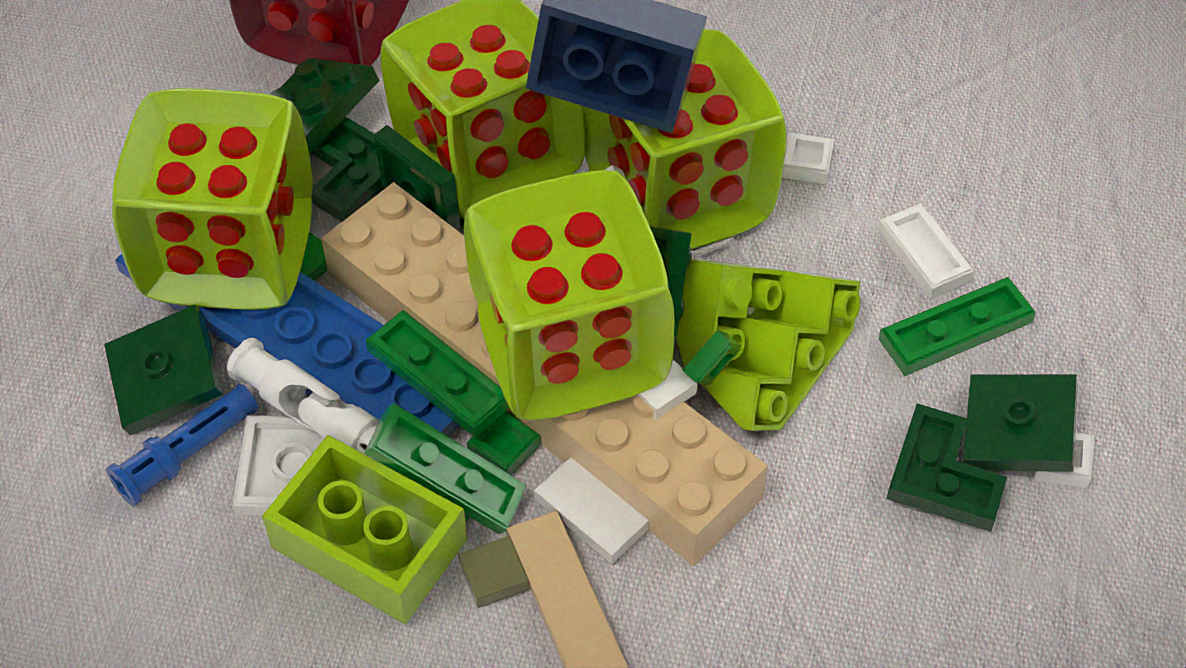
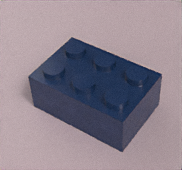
(617, 57)

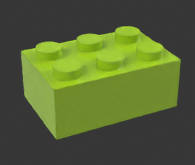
(366, 528)

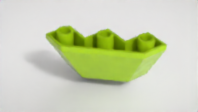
(786, 332)

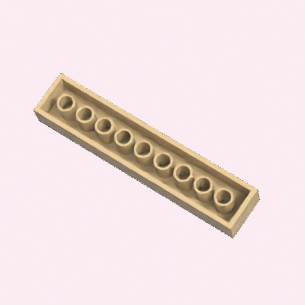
(671, 469)

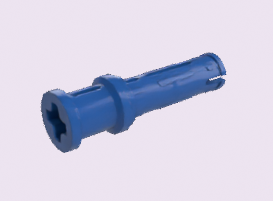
(163, 456)

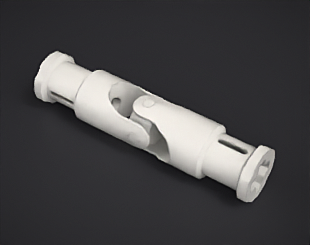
(284, 388)

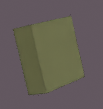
(493, 571)

